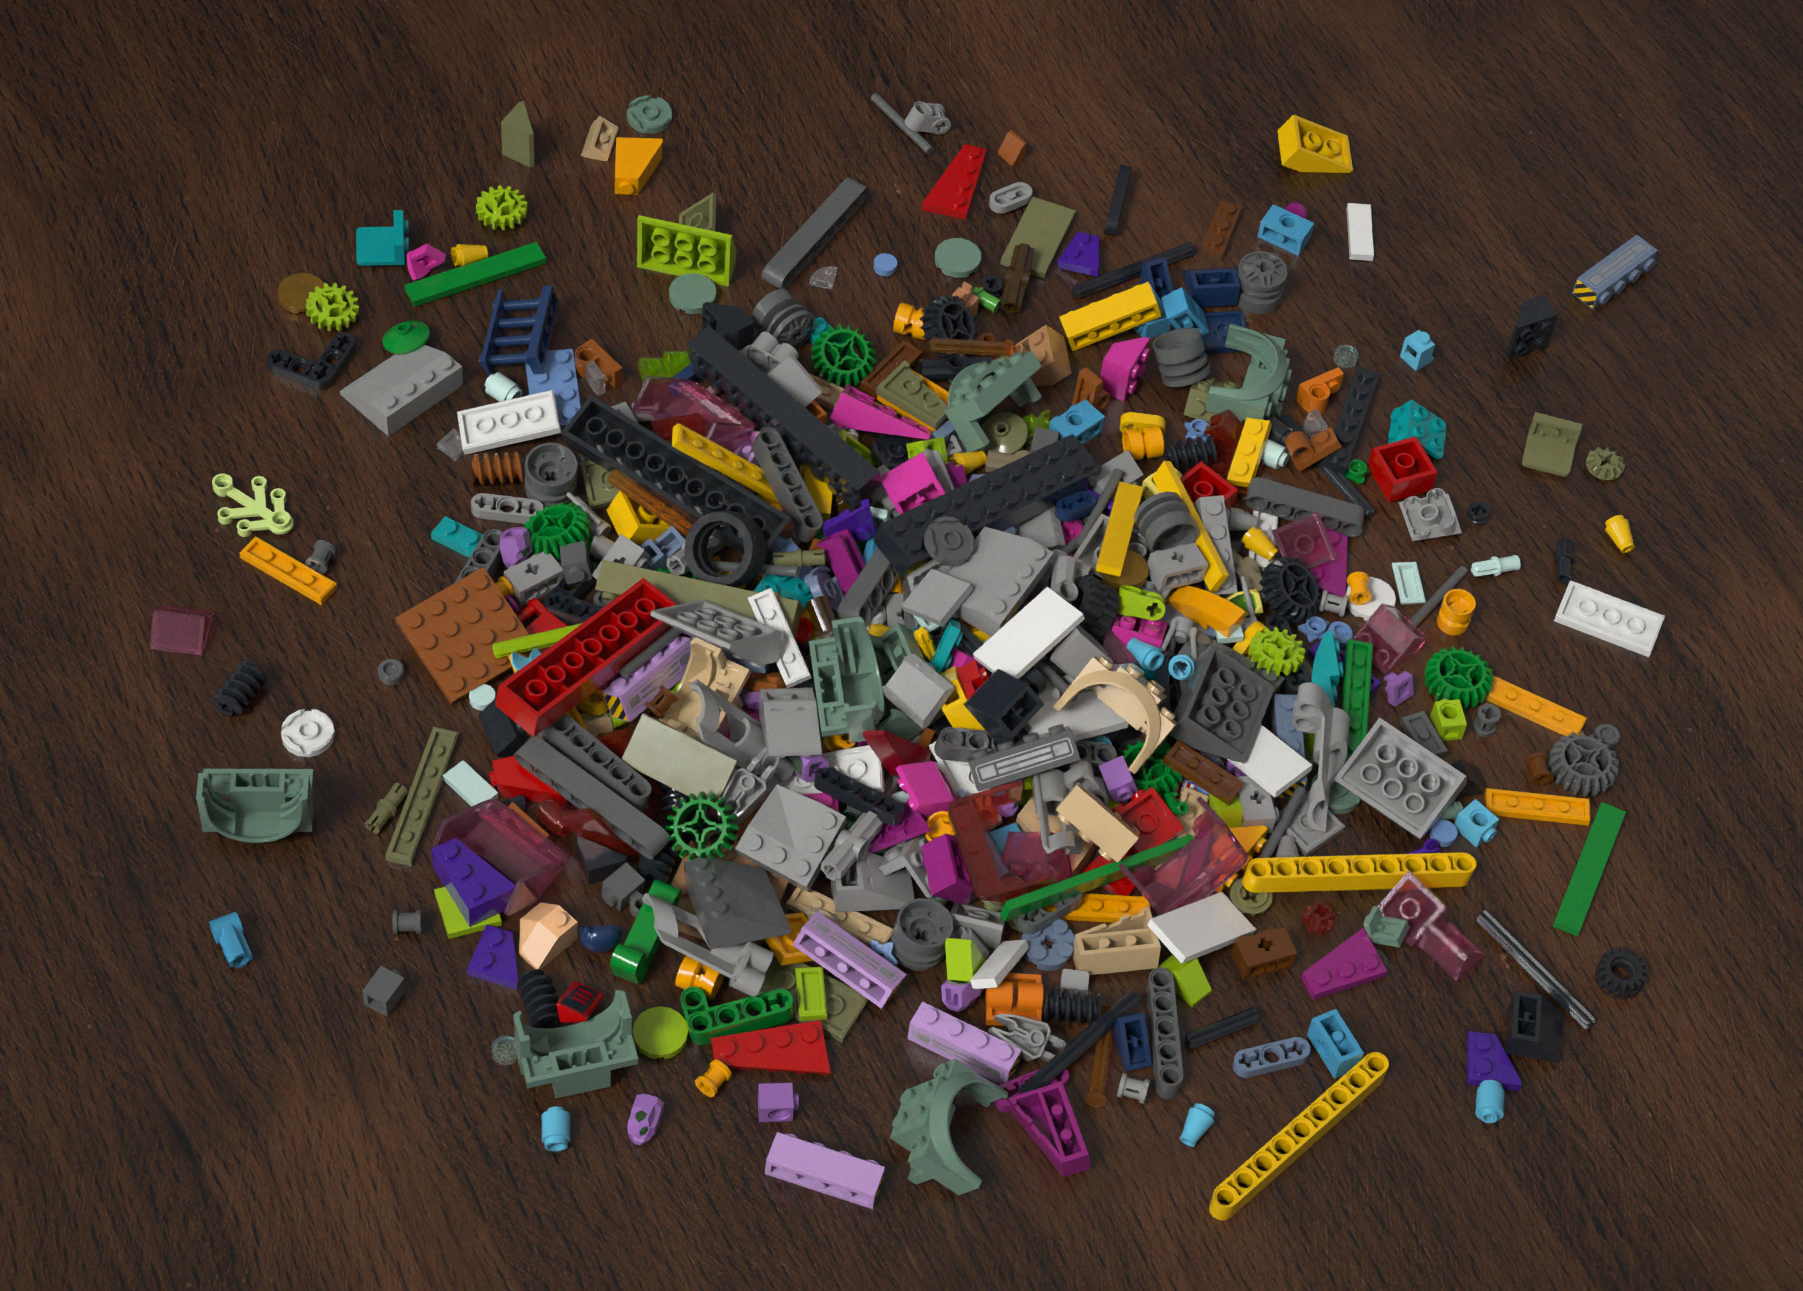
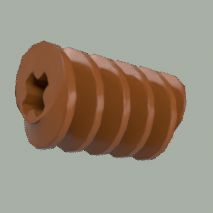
(497, 468)

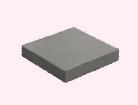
(937, 597)
(1305, 837)

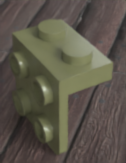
(1198, 397)
(1551, 444)

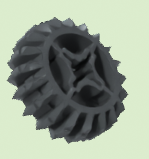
(1584, 772)

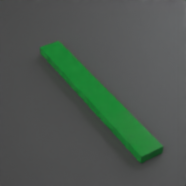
(1090, 879)

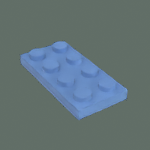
(559, 376)

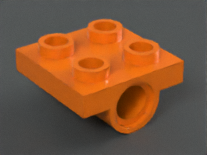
(1015, 995)

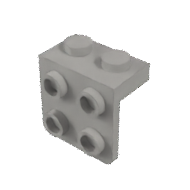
(908, 855)

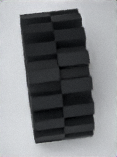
(1627, 962)

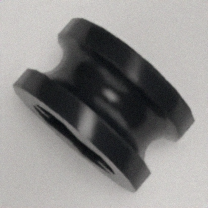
(993, 281)
(1478, 507)

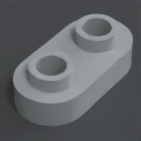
(1010, 197)

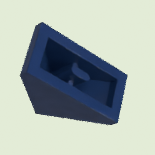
(1158, 276)
(1132, 1041)

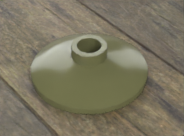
(1011, 439)

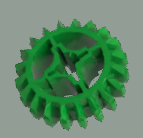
(858, 366)
(557, 527)
(1460, 670)
(1159, 775)
(702, 817)

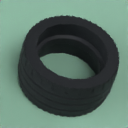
(697, 543)

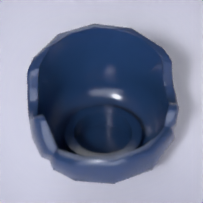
(600, 938)

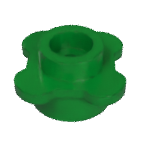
(1357, 471)

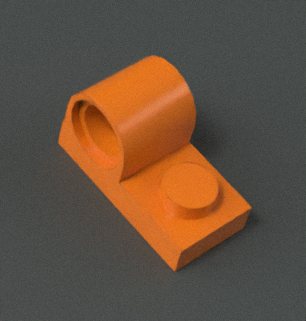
(1315, 392)

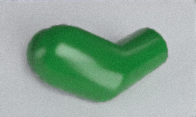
(1174, 804)

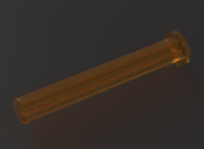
(1004, 348)
(649, 502)
(1100, 1068)

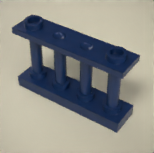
(538, 339)

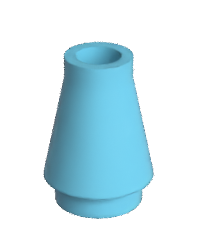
(1147, 655)
(1178, 671)
(1197, 1123)

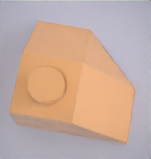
(546, 934)

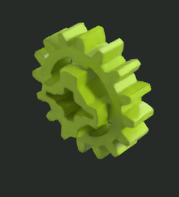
(501, 207)
(332, 307)
(1276, 651)

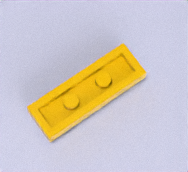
(1249, 452)

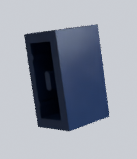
(1212, 286)

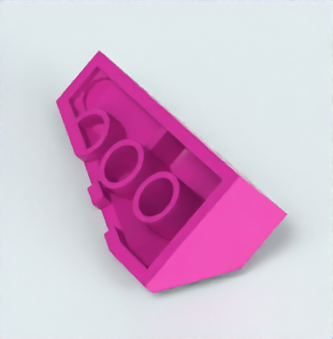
(860, 412)

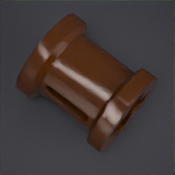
(661, 702)
(1539, 769)

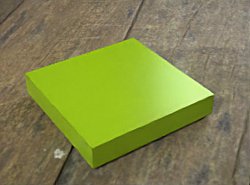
(454, 920)

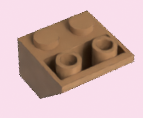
(1051, 353)

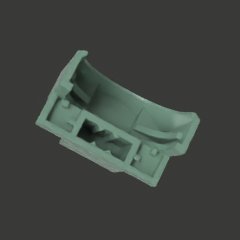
(1261, 386)
(847, 680)
(258, 803)
(577, 1055)
(925, 1123)

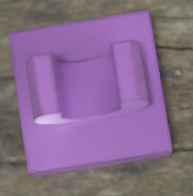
(1399, 687)

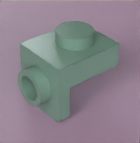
(1385, 929)

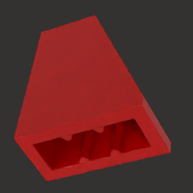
(516, 780)

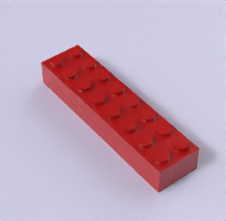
(583, 659)

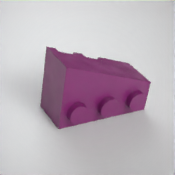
(1052, 1126)

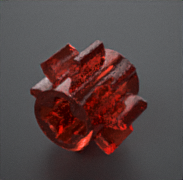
(1319, 918)

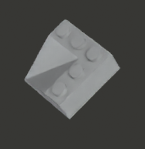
(791, 836)

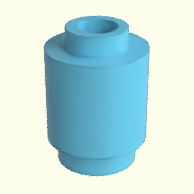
(1490, 1101)
(556, 1129)

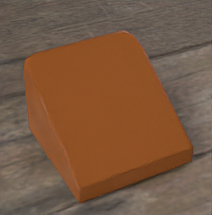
(1012, 149)

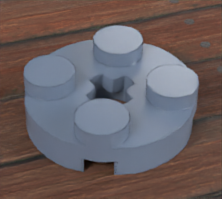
(822, 584)
(1061, 950)

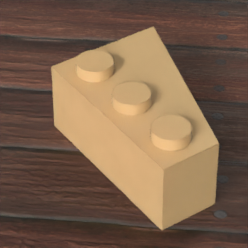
(1028, 821)
(1097, 823)
(1118, 946)

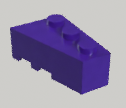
(471, 881)

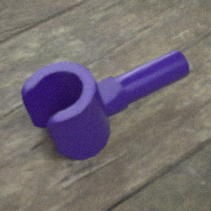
(1428, 848)

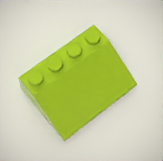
(685, 250)

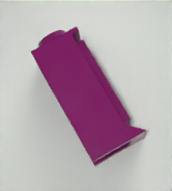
(843, 557)

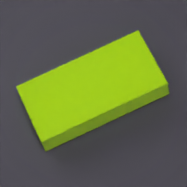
(811, 993)

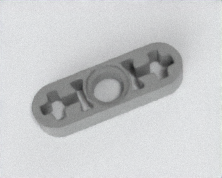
(500, 501)

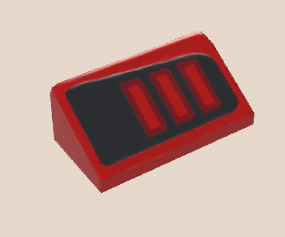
(578, 1003)

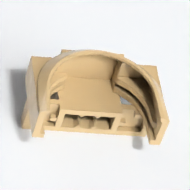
(721, 675)
(1130, 698)

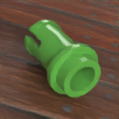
(987, 300)

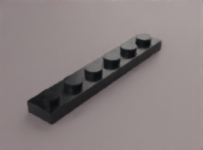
(1352, 418)

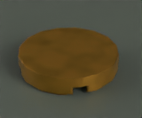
(295, 290)
(1133, 573)

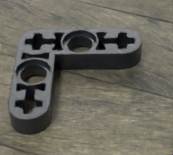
(313, 369)
(564, 602)

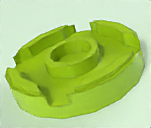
(660, 1032)

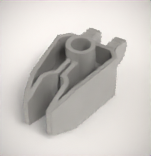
(746, 790)
(1027, 1035)

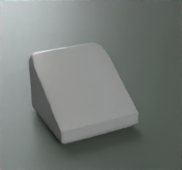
(1074, 980)

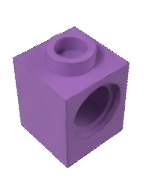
(1118, 779)
(776, 1102)

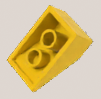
(1313, 147)
(634, 520)

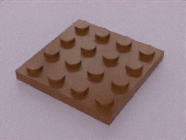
(457, 632)

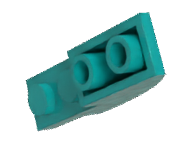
(1326, 668)

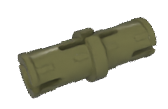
(799, 558)
(386, 808)

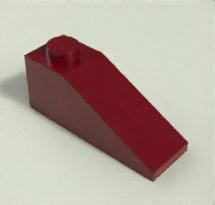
(895, 750)

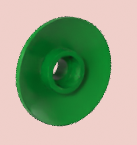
(406, 337)

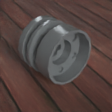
(1261, 282)
(783, 318)
(1181, 357)
(550, 474)
(1165, 522)
(921, 934)

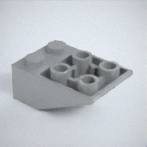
(790, 722)
(868, 889)

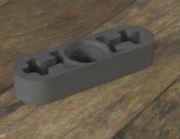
(1045, 918)

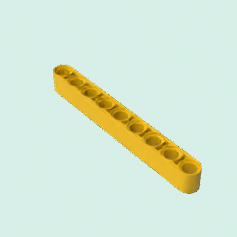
(1356, 872)
(1294, 1145)

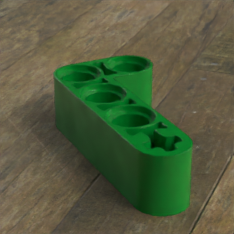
(635, 956)
(737, 1010)

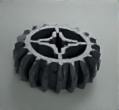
(947, 319)
(1290, 589)

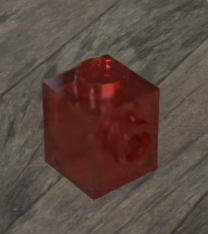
(1225, 429)

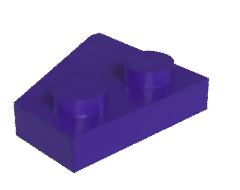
(1082, 255)
(858, 521)
(495, 958)
(1489, 1061)

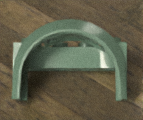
(1001, 379)
(889, 652)

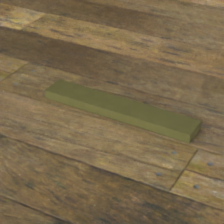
(422, 796)

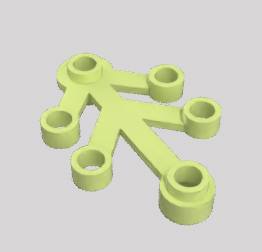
(224, 487)

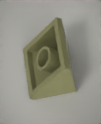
(518, 136)
(701, 214)

